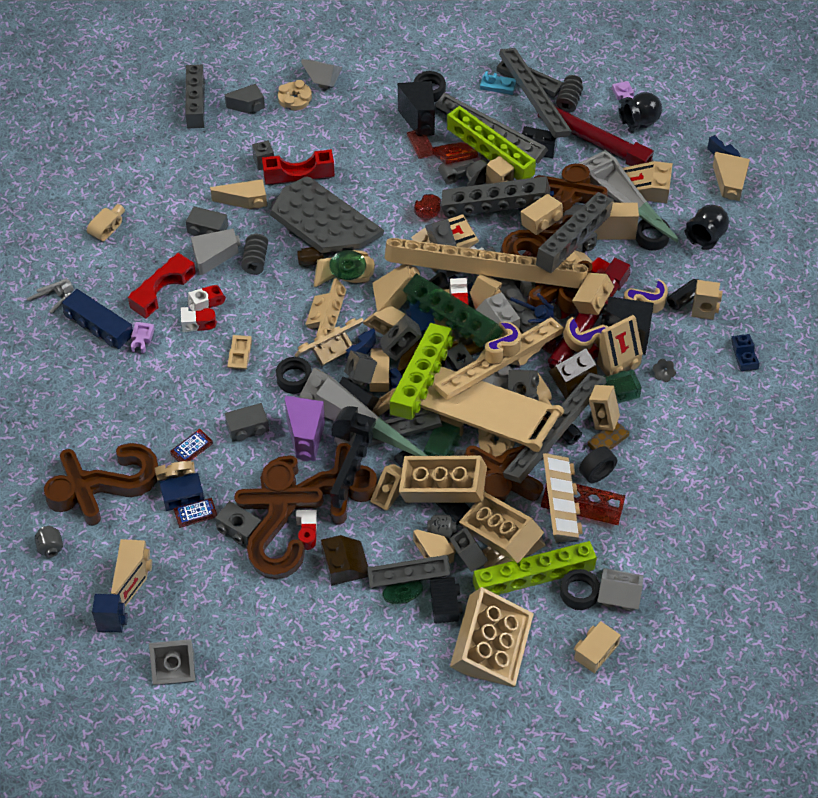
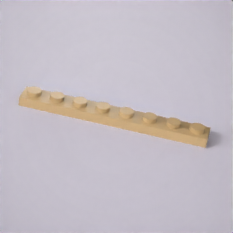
(482, 369)

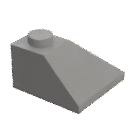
(322, 73)

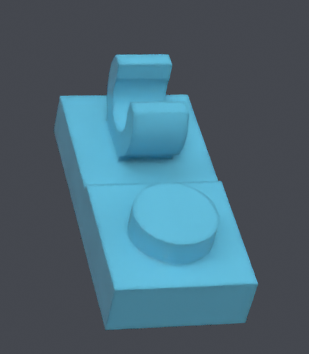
(498, 84)

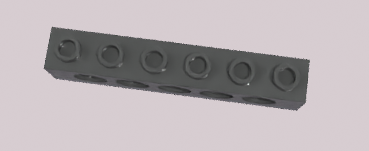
(493, 196)
(574, 232)

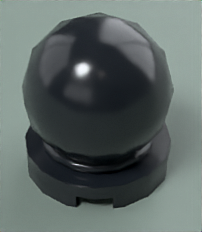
(640, 110)
(707, 226)

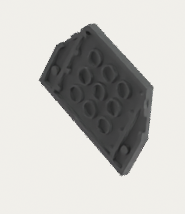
(322, 217)

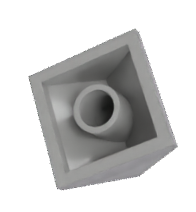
(172, 661)

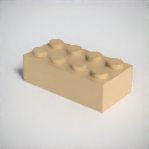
(443, 479)
(502, 527)

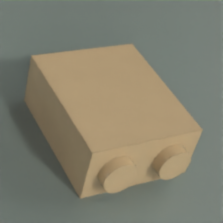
(621, 223)

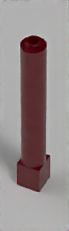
(633, 154)
(618, 272)

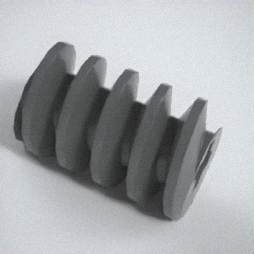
(570, 93)
(254, 254)

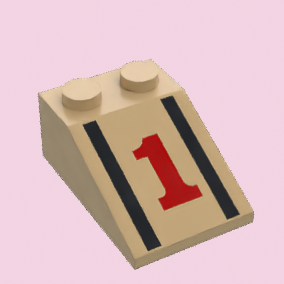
(651, 180)
(461, 231)
(620, 347)
(131, 568)

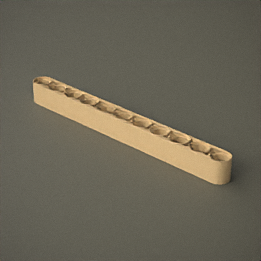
(482, 262)

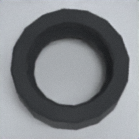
(436, 78)
(647, 243)
(288, 364)
(598, 464)
(579, 603)

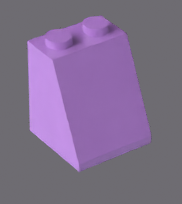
(305, 425)

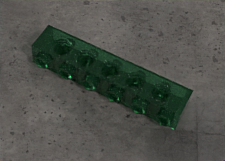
(451, 310)

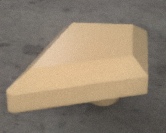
(322, 272)

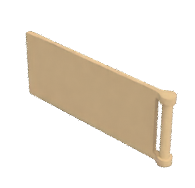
(495, 411)

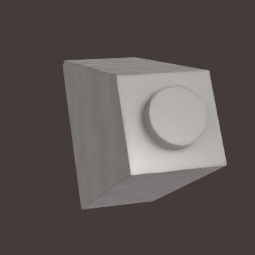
(214, 249)

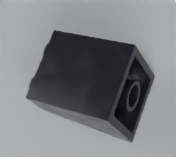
(417, 106)
(620, 309)

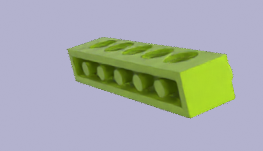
(489, 142)
(421, 371)
(535, 569)

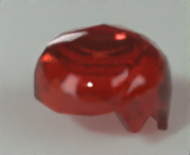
(428, 207)

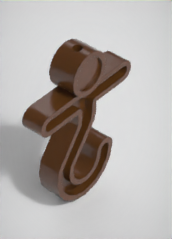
(572, 188)
(530, 242)
(495, 482)
(80, 485)
(361, 491)
(280, 499)

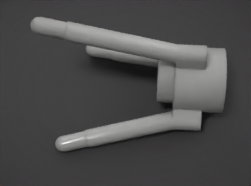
(62, 288)

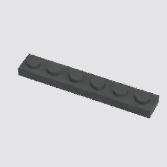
(510, 290)

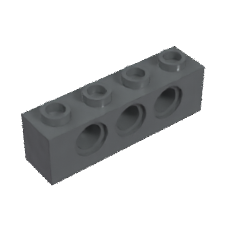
(195, 96)

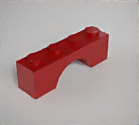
(317, 166)
(176, 271)

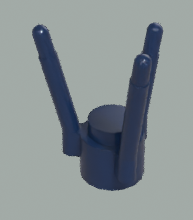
(542, 312)

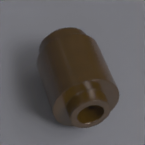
(309, 256)

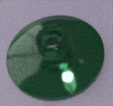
(347, 265)
(402, 593)

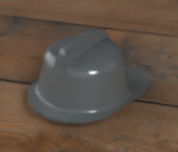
(477, 173)

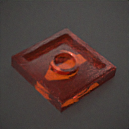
(454, 152)

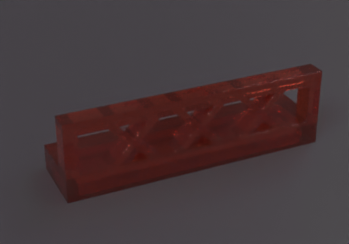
(599, 510)

